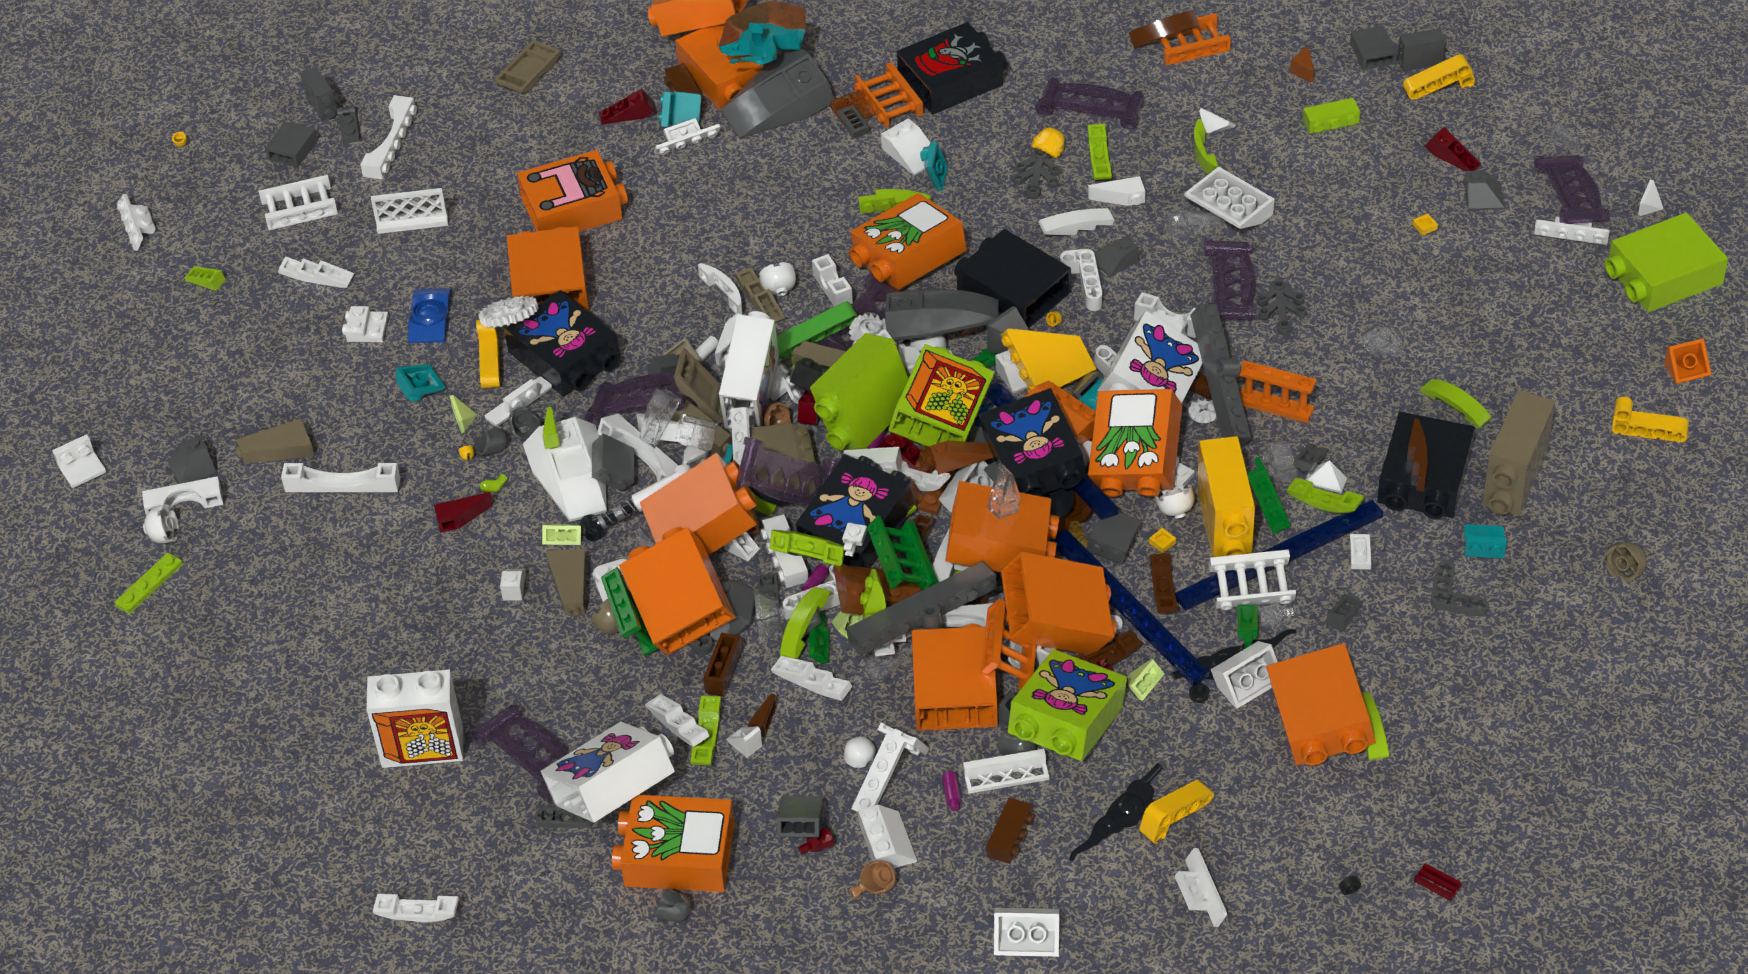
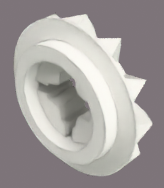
(1202, 416)

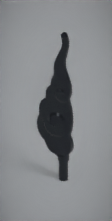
(1217, 658)
(1123, 812)

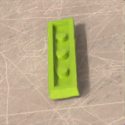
(148, 583)

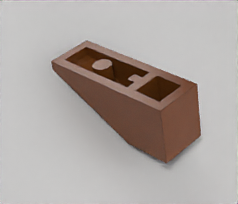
(957, 454)

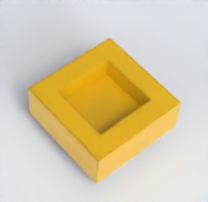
(1424, 224)
(1162, 540)

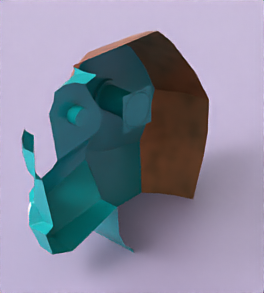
(763, 32)

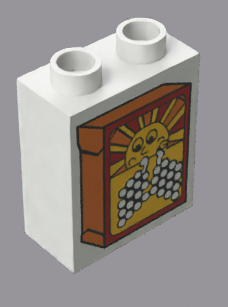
(415, 718)

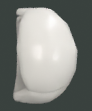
(859, 752)

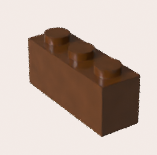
(680, 80)
(722, 664)
(1010, 830)

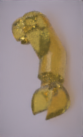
(1076, 530)

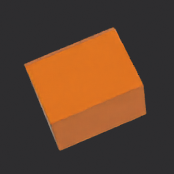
(1687, 361)

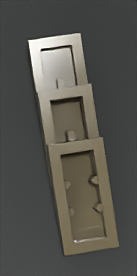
(758, 296)

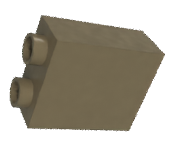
(1518, 453)

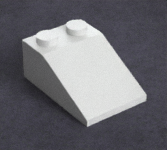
(904, 145)

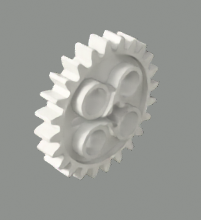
(508, 311)
(870, 325)

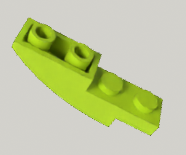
(885, 199)
(873, 597)

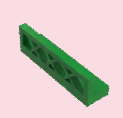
(1267, 498)

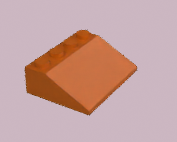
(1078, 415)

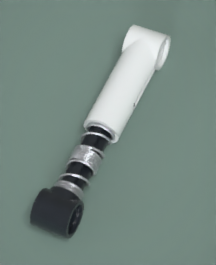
(594, 525)

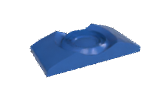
(429, 315)

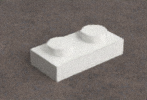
(1360, 551)

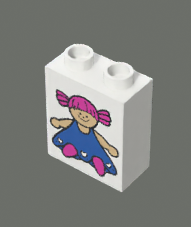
(1154, 358)
(749, 367)
(609, 771)

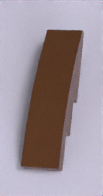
(1418, 453)

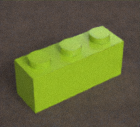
(1331, 115)

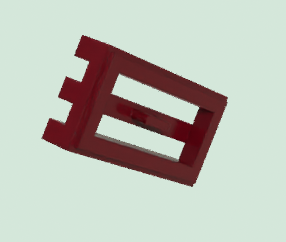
(1440, 879)

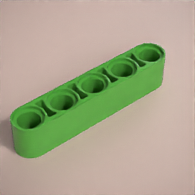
(816, 328)

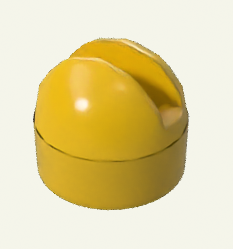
(179, 139)
(1052, 316)
(465, 451)

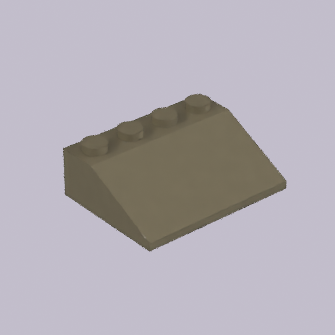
(787, 440)

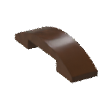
(1163, 28)
(1162, 583)
(1122, 648)

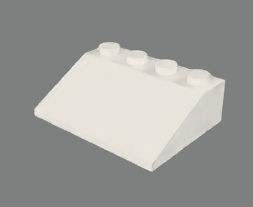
(1232, 199)

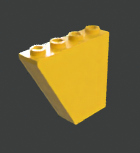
(1047, 357)

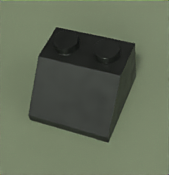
(807, 373)

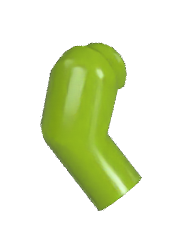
(493, 485)

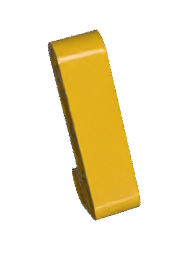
(1439, 76)
(488, 356)
(1647, 424)
(1173, 807)

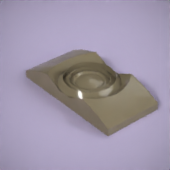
(528, 67)
(699, 385)

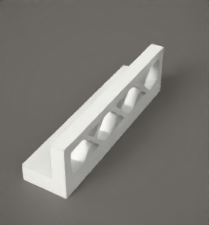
(1005, 764)

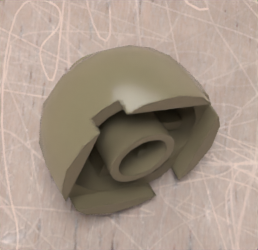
(1624, 557)
(605, 619)

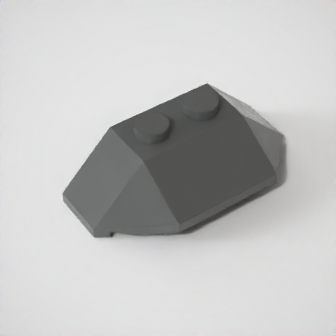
(742, 602)

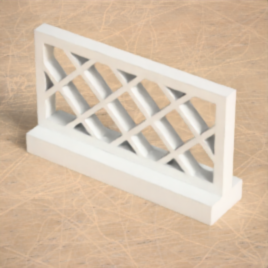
(410, 220)

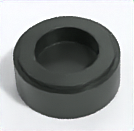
(1199, 693)
(1349, 885)

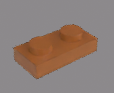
(930, 501)

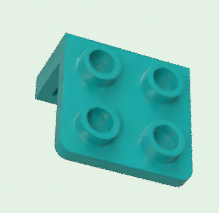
(679, 108)
(1484, 541)

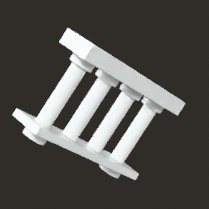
(301, 213)
(1259, 562)

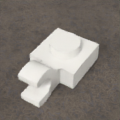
(853, 536)

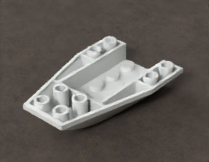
(567, 469)

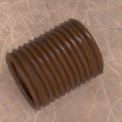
(1200, 386)

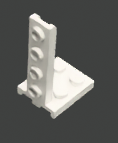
(884, 765)

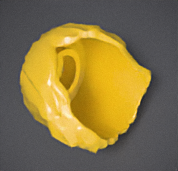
(1050, 141)

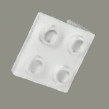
(78, 461)

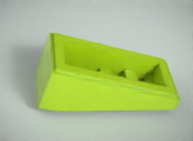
(202, 279)
(550, 434)

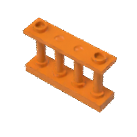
(1197, 49)
(898, 84)
(1274, 404)
(994, 647)

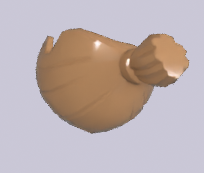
(776, 414)
(875, 878)

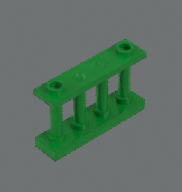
(910, 544)
(626, 611)

